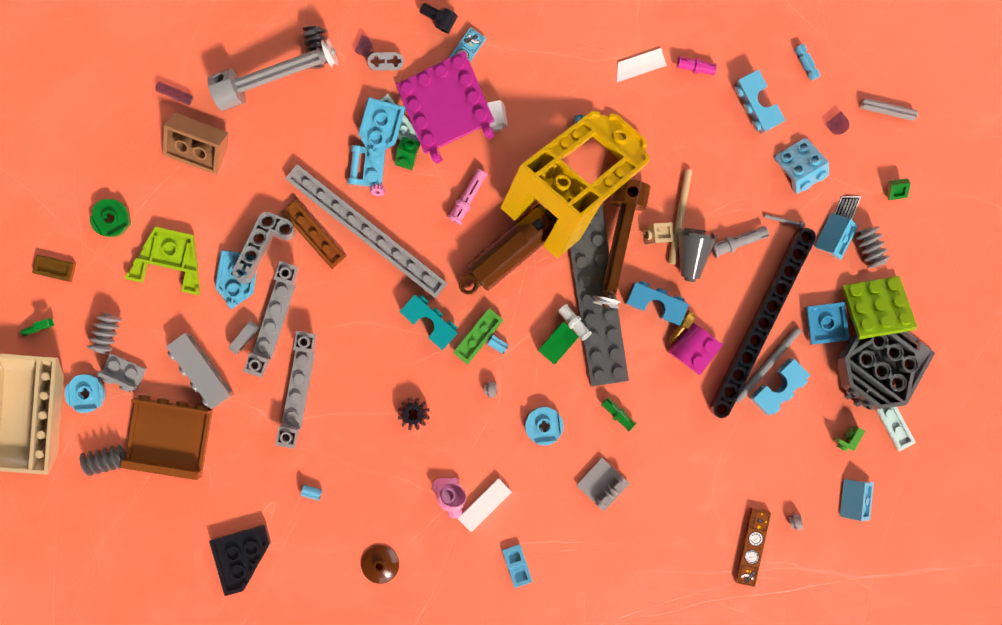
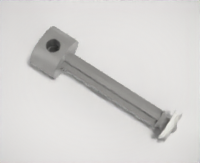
(229, 89)

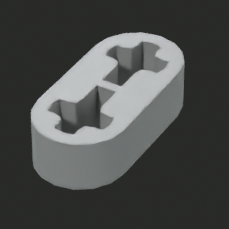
(385, 66)
(243, 337)

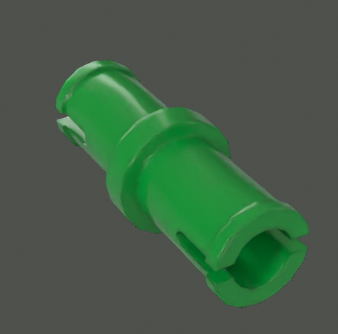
(618, 414)

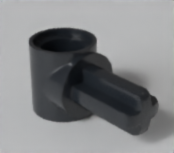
(443, 18)

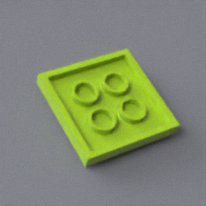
(879, 307)

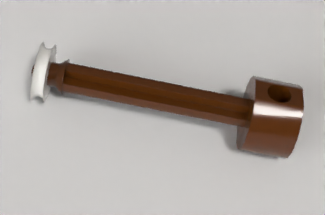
(621, 236)

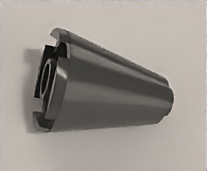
(694, 252)

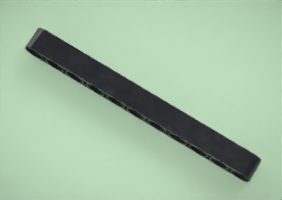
(770, 317)

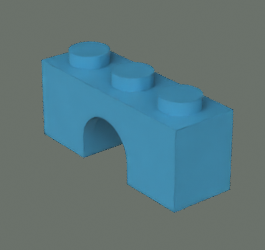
(673, 308)

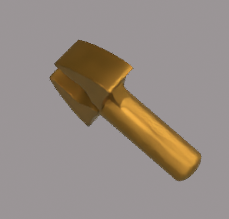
(686, 323)

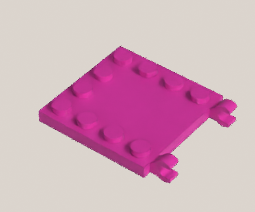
(446, 104)

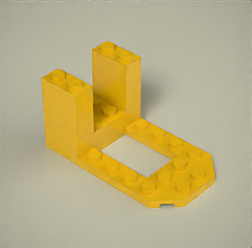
(565, 192)

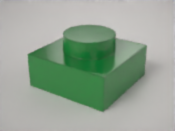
(898, 189)

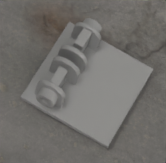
(602, 484)

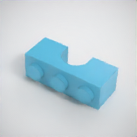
(763, 117)
(792, 376)

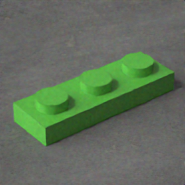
(478, 336)

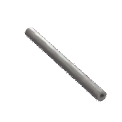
(768, 364)

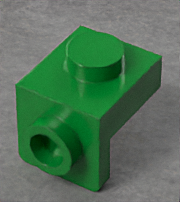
(407, 153)

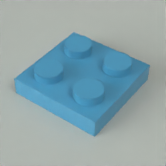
(827, 323)

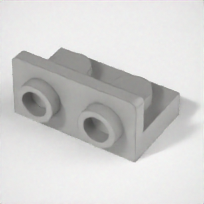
(122, 372)

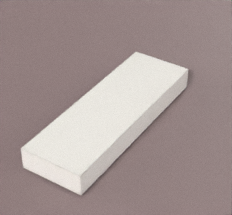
(484, 504)

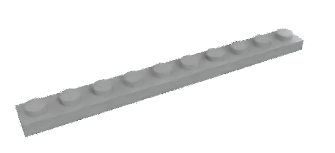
(366, 231)

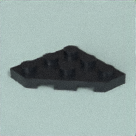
(239, 556)

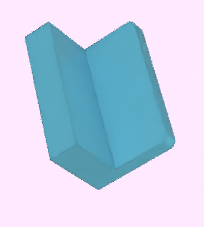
(836, 235)
(856, 499)

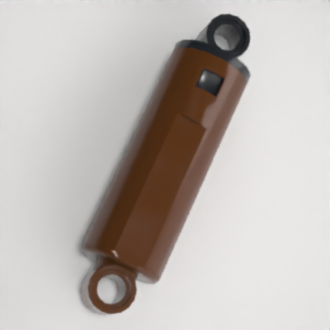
(509, 250)

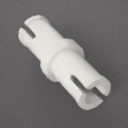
(574, 322)

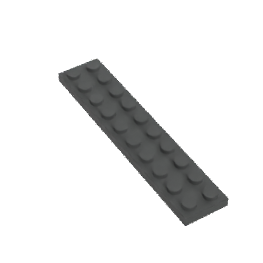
(605, 345)

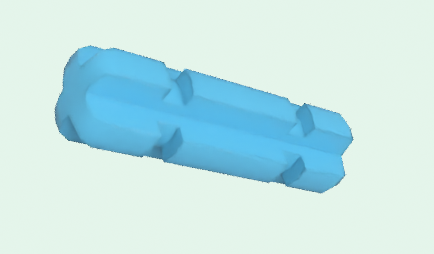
(807, 62)

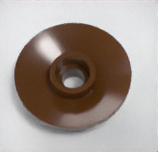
(383, 555)

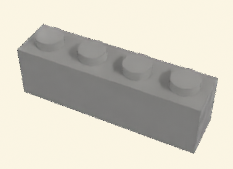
(199, 370)

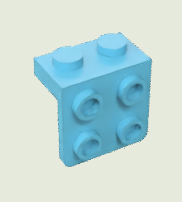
(803, 165)

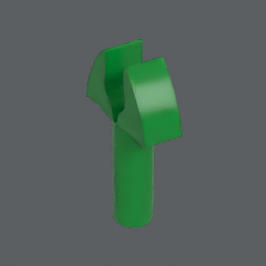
(37, 326)

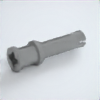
(730, 244)

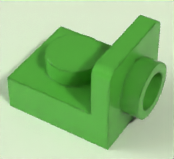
(852, 439)

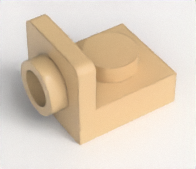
(658, 233)

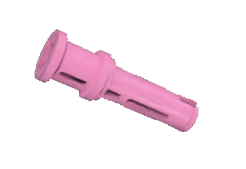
(462, 205)

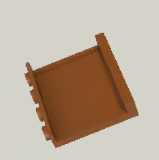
(168, 438)

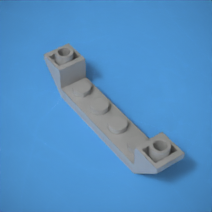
(273, 320)
(298, 390)

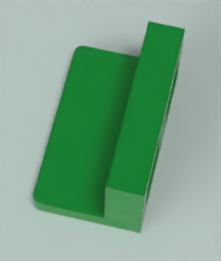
(558, 343)

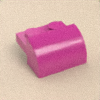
(695, 348)

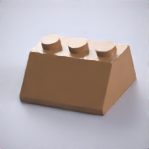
(194, 143)

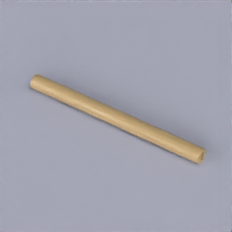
(680, 215)

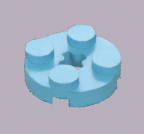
(93, 385)
(537, 434)

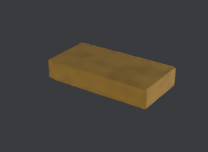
(54, 268)

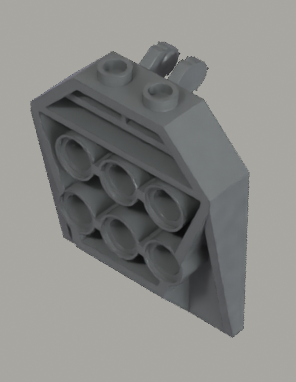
(875, 390)

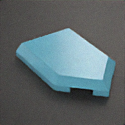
(380, 125)
(227, 285)

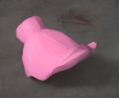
(449, 495)

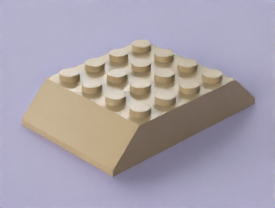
(29, 412)

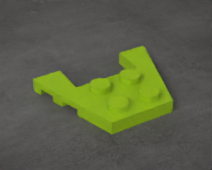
(172, 251)

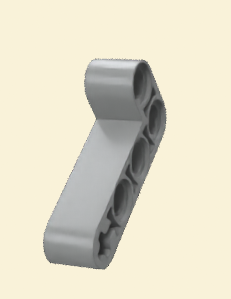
(260, 248)

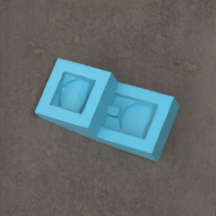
(517, 566)

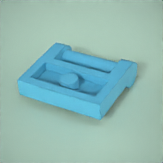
(373, 167)

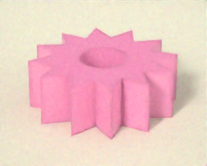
(377, 190)

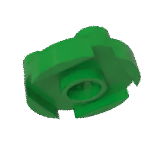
(100, 214)

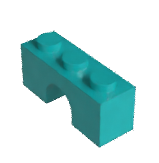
(443, 331)

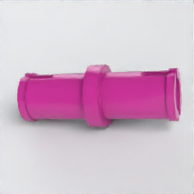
(696, 65)

